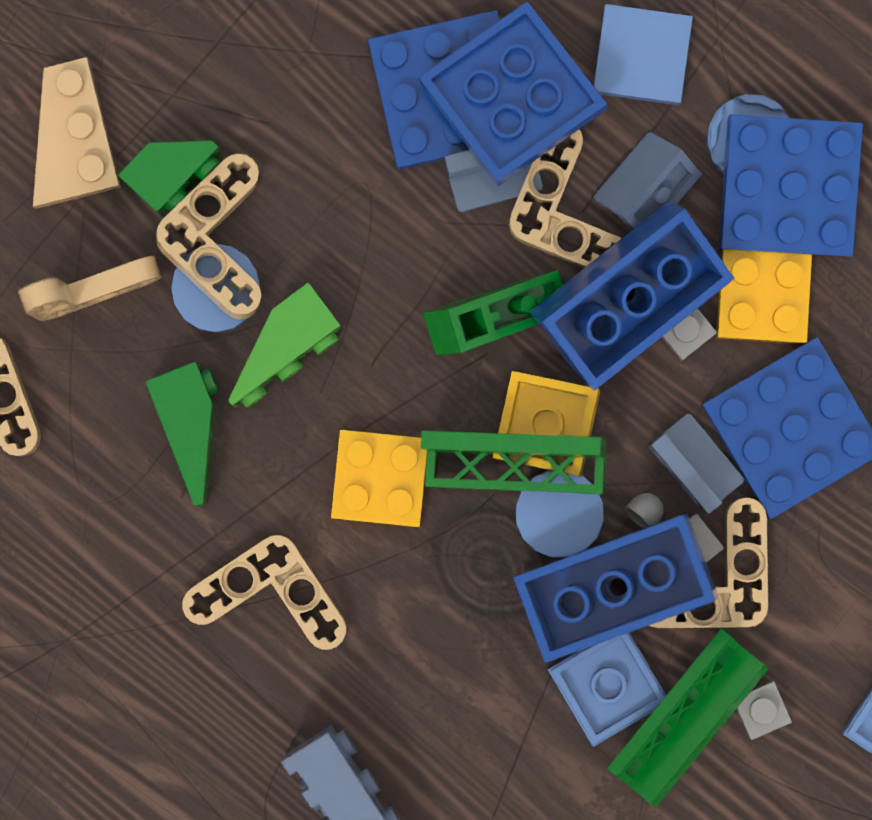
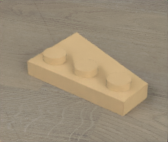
(72, 138)

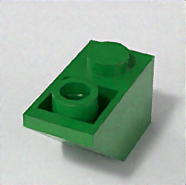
(168, 169)

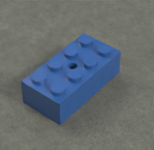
(669, 275)
(573, 598)

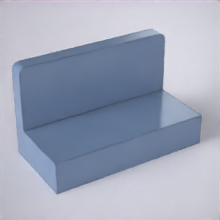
(648, 180)
(474, 186)
(696, 463)

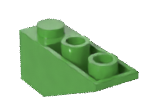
(289, 334)

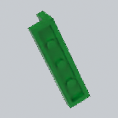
(514, 444)
(688, 718)

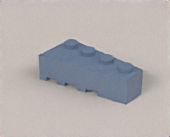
(333, 780)

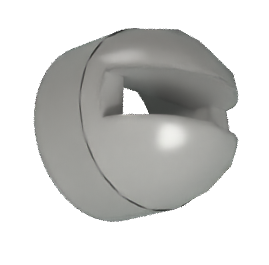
(645, 510)

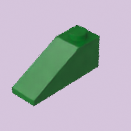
(489, 314)
(188, 417)

